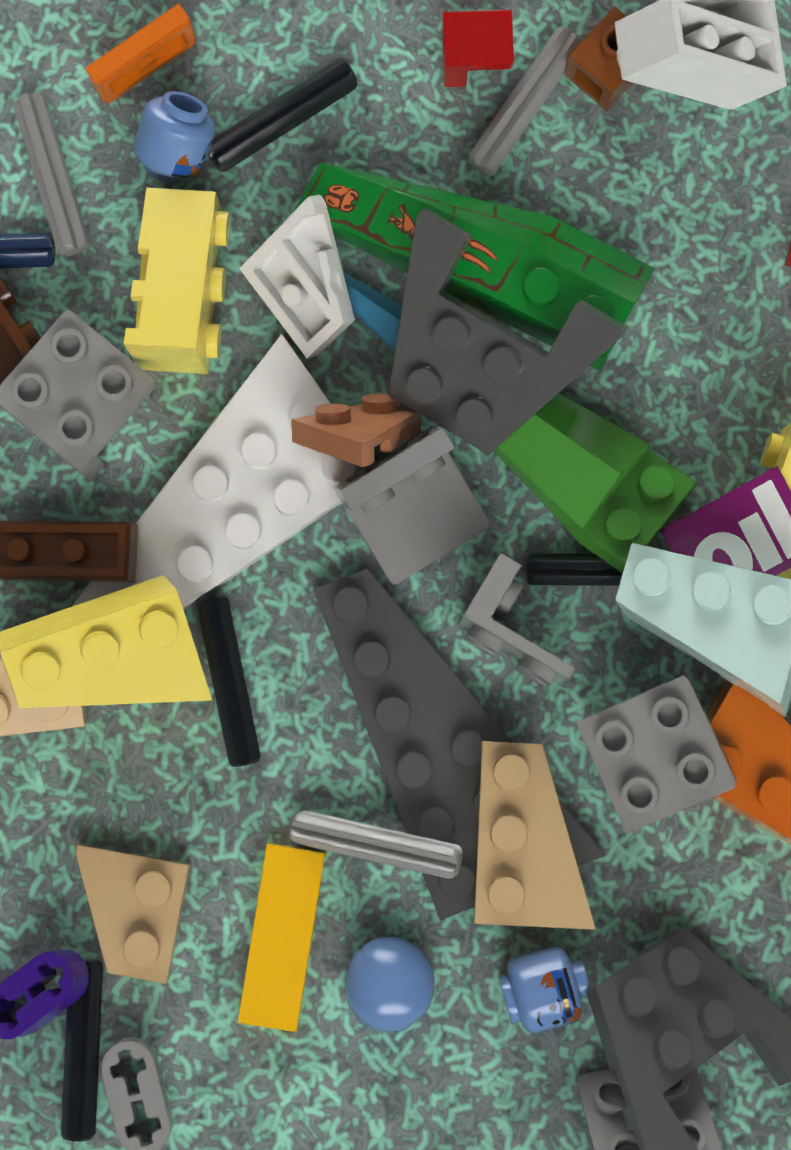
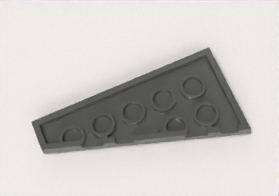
(421, 727)

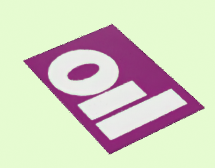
(740, 528)

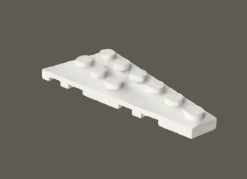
(238, 487)

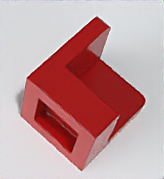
(475, 43)

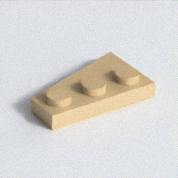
(523, 844)

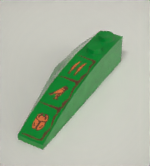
(516, 266)

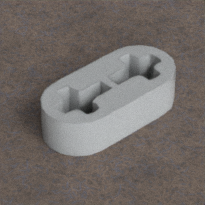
(151, 1091)

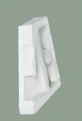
(303, 278)

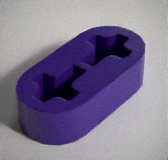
(42, 1004)

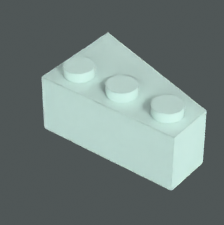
(717, 614)

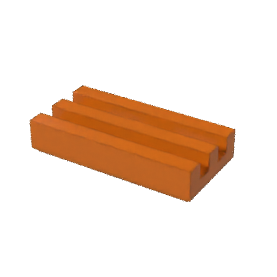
(142, 54)

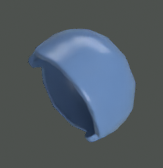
(389, 984)

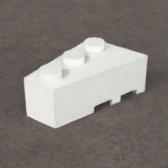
(704, 49)

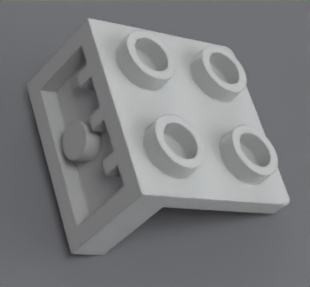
(75, 392)
(412, 505)
(489, 636)
(657, 753)
(603, 1105)

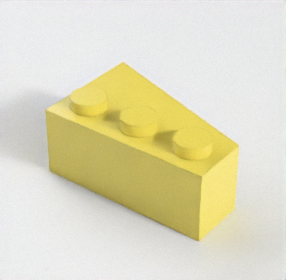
(178, 281)
(107, 652)

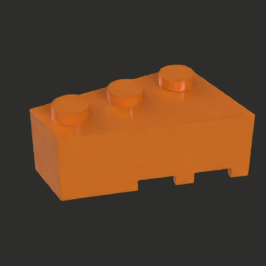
(760, 756)

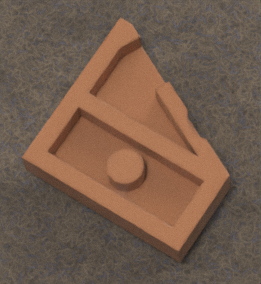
(355, 430)

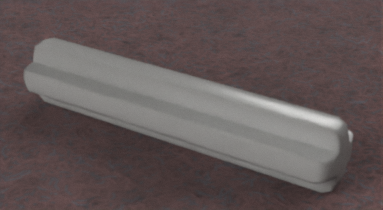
(523, 102)
(51, 174)
(376, 844)

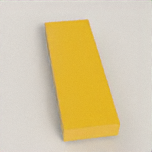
(281, 937)

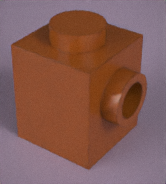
(595, 64)

